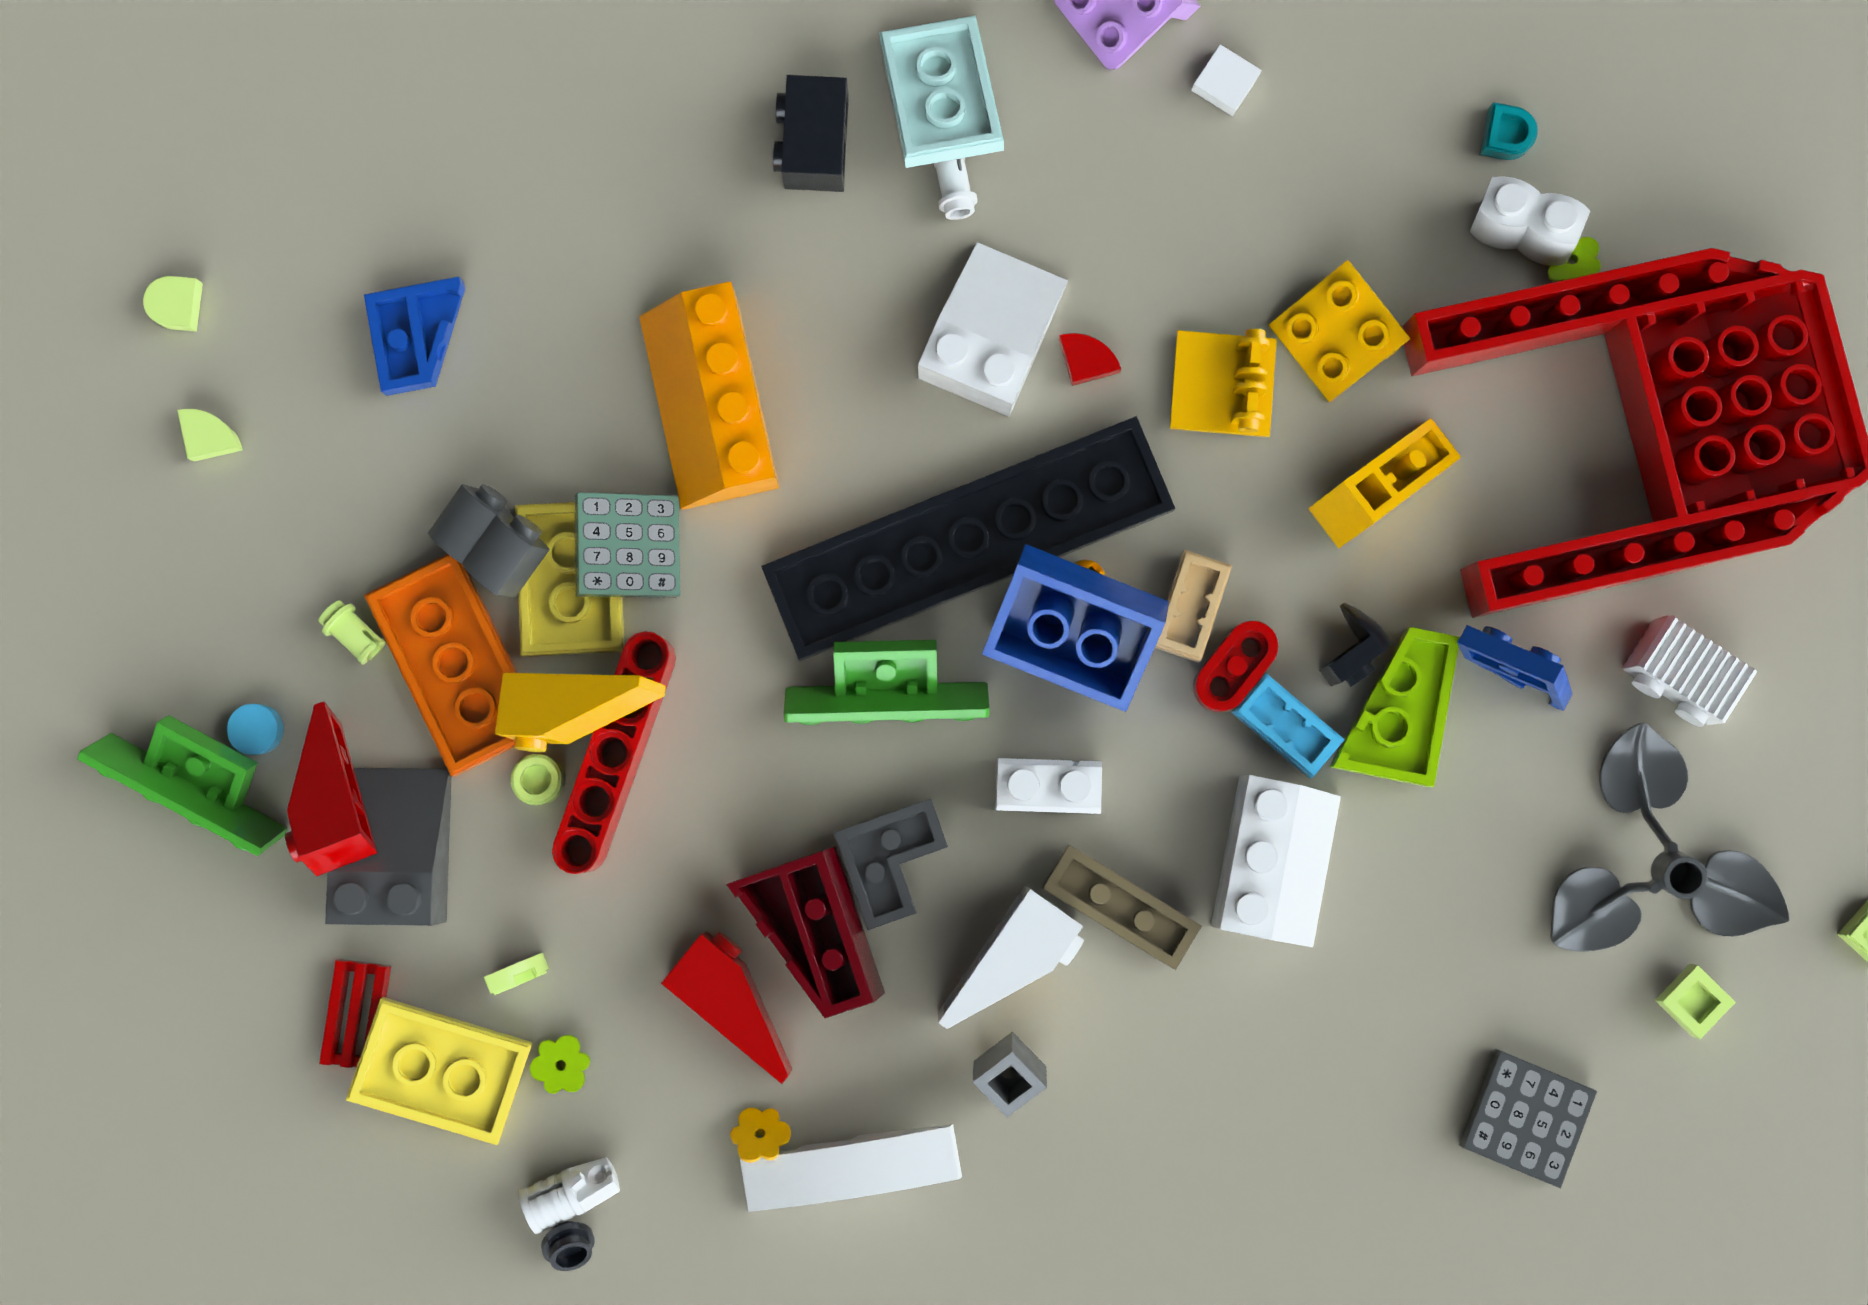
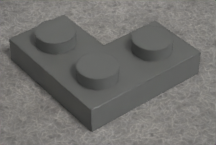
(874, 857)

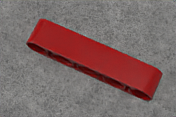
(597, 773)

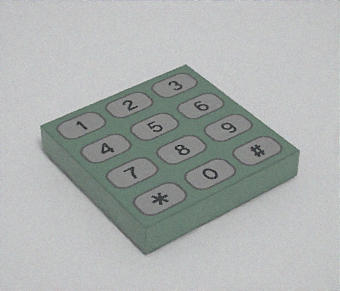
(627, 545)

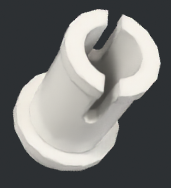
(955, 190)

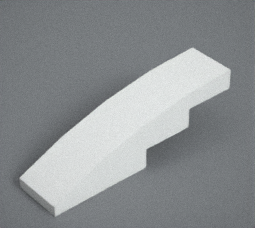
(852, 1168)

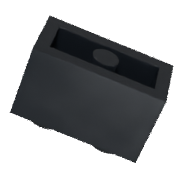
(813, 133)

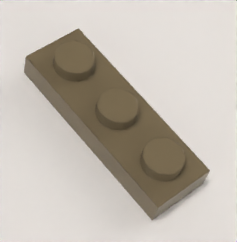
(1121, 907)

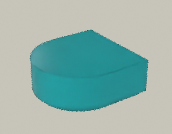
(1508, 132)

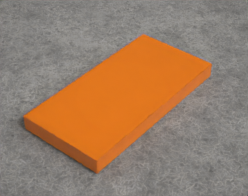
(447, 658)

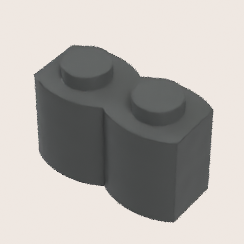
(489, 540)

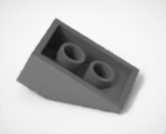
(411, 835)

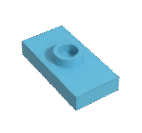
(1288, 726)

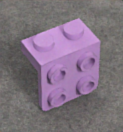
(1121, 27)

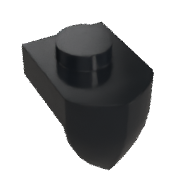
(1356, 661)

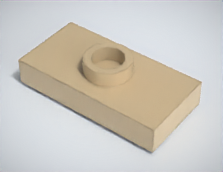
(1193, 605)

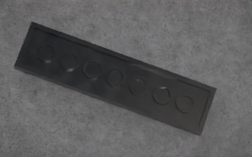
(967, 538)

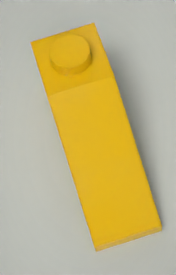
(1384, 483)
(566, 707)

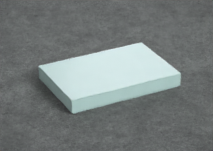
(941, 91)

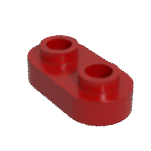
(1235, 667)

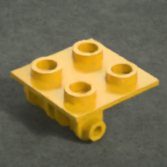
(1339, 331)
(1223, 383)

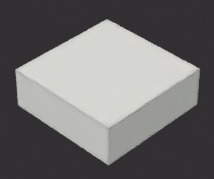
(1226, 80)

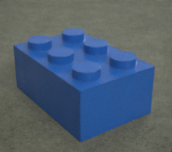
(1076, 628)

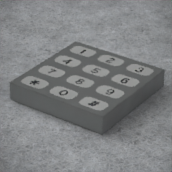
(1528, 1118)

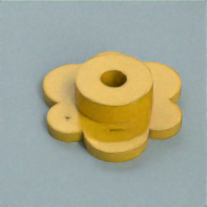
(757, 1123)

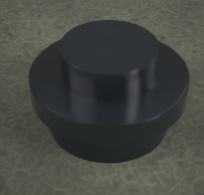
(568, 1245)

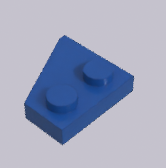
(412, 332)
(1520, 667)

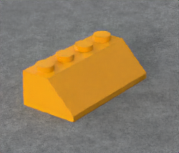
(708, 397)

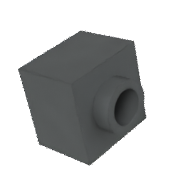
(1007, 1086)

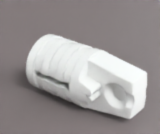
(568, 1194)

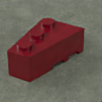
(816, 929)

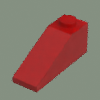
(326, 801)
(724, 994)

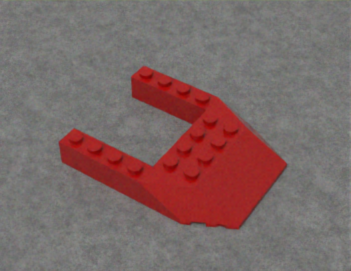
(1727, 399)

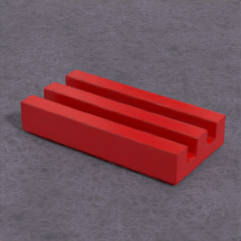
(336, 1009)

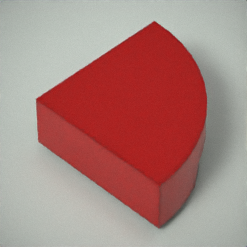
(1087, 358)

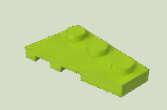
(1405, 713)

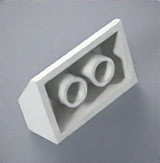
(1275, 860)

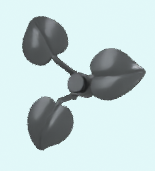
(1726, 896)

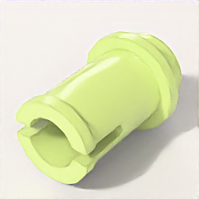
(351, 631)

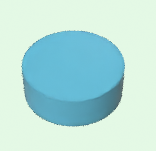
(255, 729)

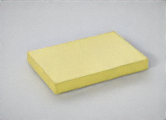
(549, 611)
(439, 1071)

